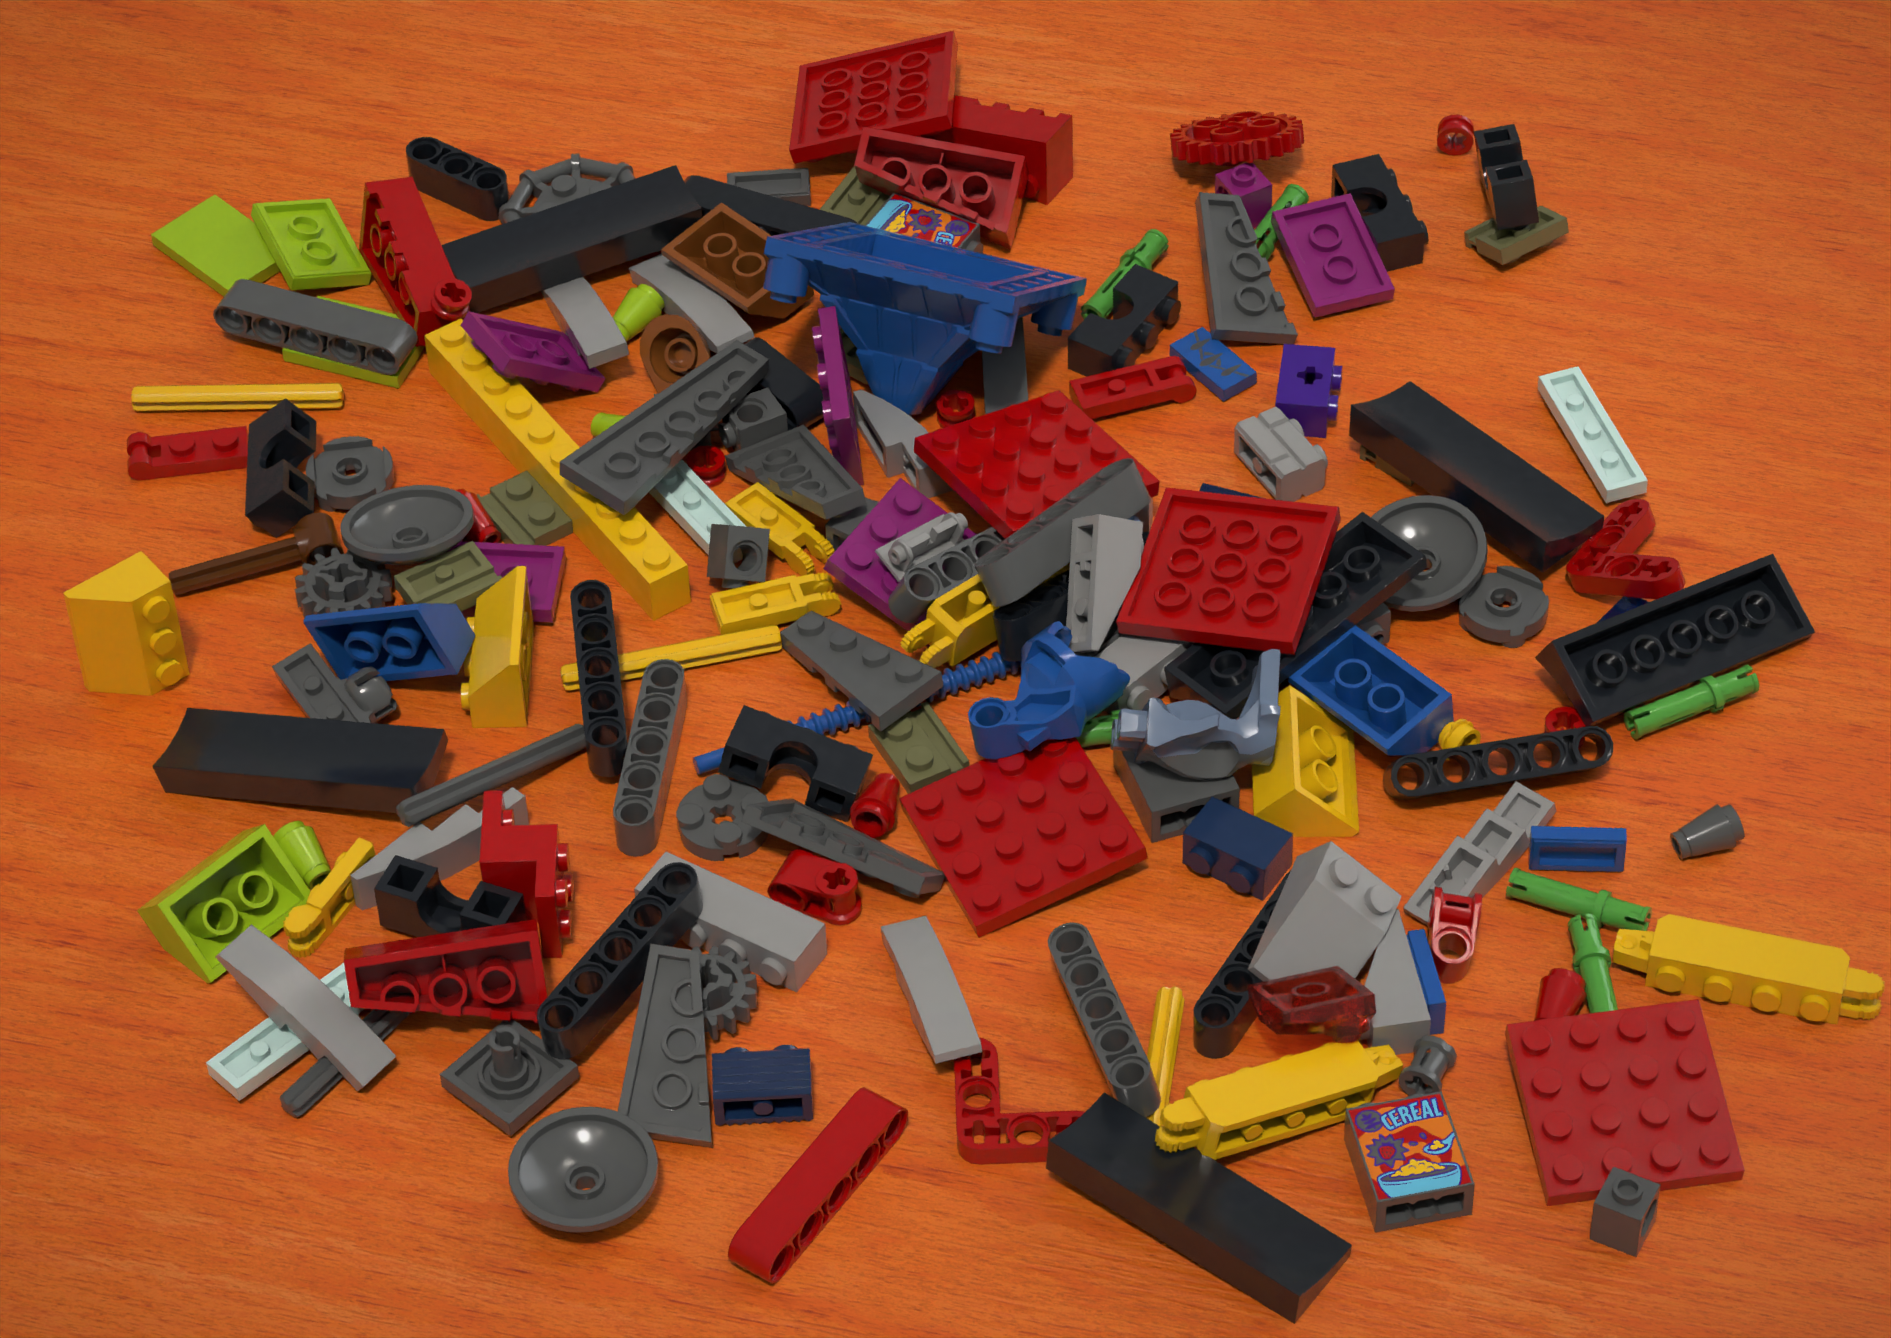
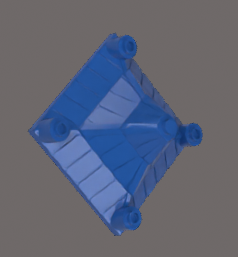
(916, 302)

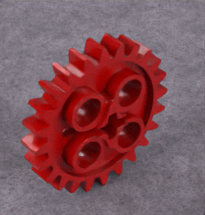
(1237, 138)

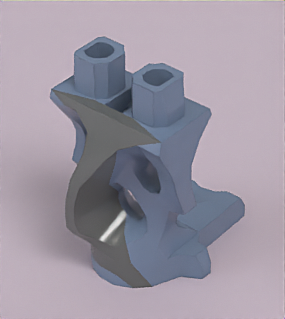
(1199, 739)

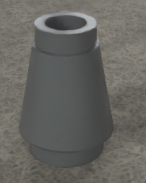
(1709, 832)

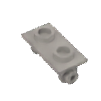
(922, 543)

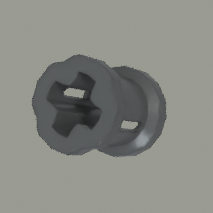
(1426, 1066)

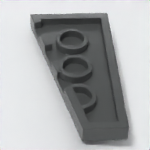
(1236, 276)
(800, 472)
(868, 672)
(839, 842)
(667, 1054)

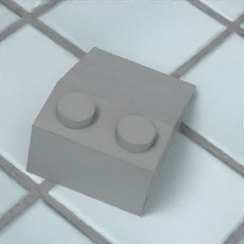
(1325, 917)

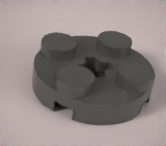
(328, 470)
(1504, 624)
(712, 800)

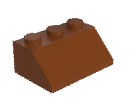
(730, 259)

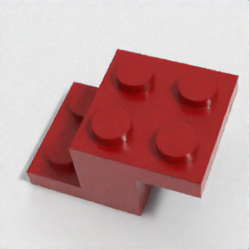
(531, 863)

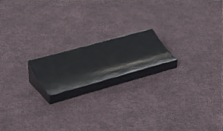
(573, 239)
(1468, 466)
(1359, 575)
(1677, 640)
(300, 760)
(1198, 1208)

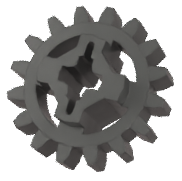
(342, 584)
(726, 991)

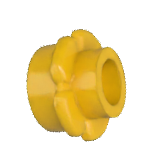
(1458, 734)

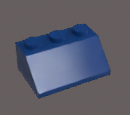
(394, 640)
(1376, 694)

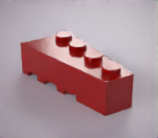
(1040, 138)
(949, 176)
(403, 251)
(455, 973)

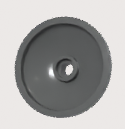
(407, 524)
(1450, 541)
(578, 1152)

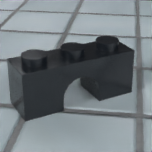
(1506, 177)
(1383, 209)
(1141, 310)
(275, 488)
(766, 744)
(418, 904)

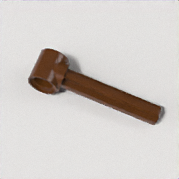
(312, 535)

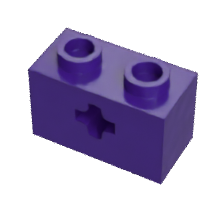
(1307, 385)

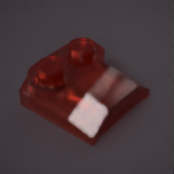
(1315, 1003)

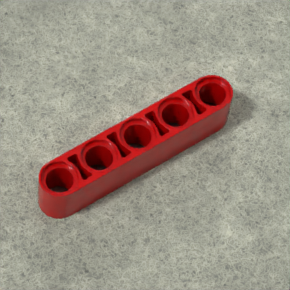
(817, 1185)

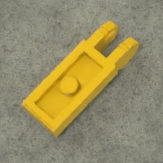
(788, 528)
(774, 602)
(326, 903)

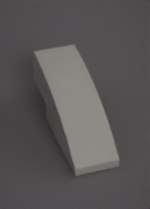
(891, 439)

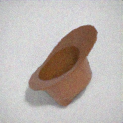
(671, 349)

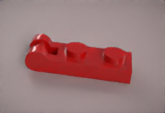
(1133, 387)
(186, 453)

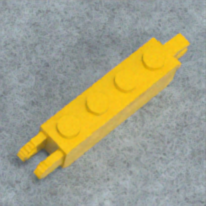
(956, 624)
(1750, 969)
(1276, 1099)

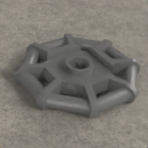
(563, 185)

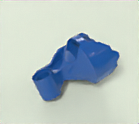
(1053, 698)

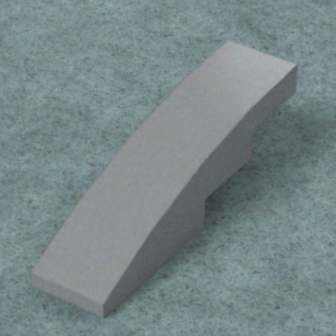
(693, 301)
(586, 322)
(448, 847)
(1486, 851)
(931, 990)
(306, 1006)

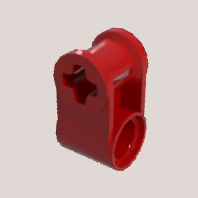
(813, 883)
(1453, 927)

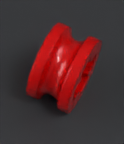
(1455, 145)
(460, 294)
(951, 401)
(706, 457)
(1564, 717)

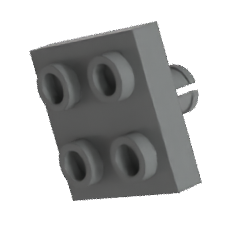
(508, 1076)

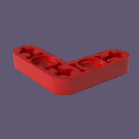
(1607, 559)
(991, 1123)

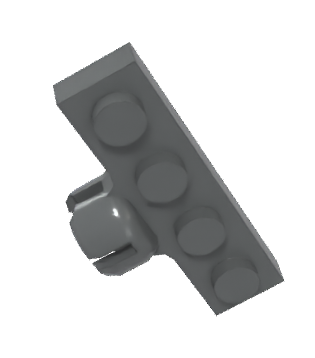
(328, 697)

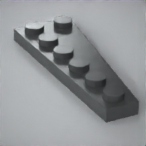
(653, 438)

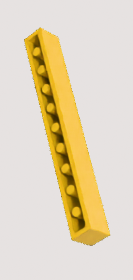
(537, 444)

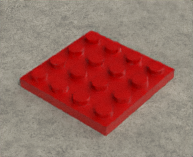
(883, 88)
(1022, 458)
(1229, 570)
(1022, 831)
(1623, 1094)

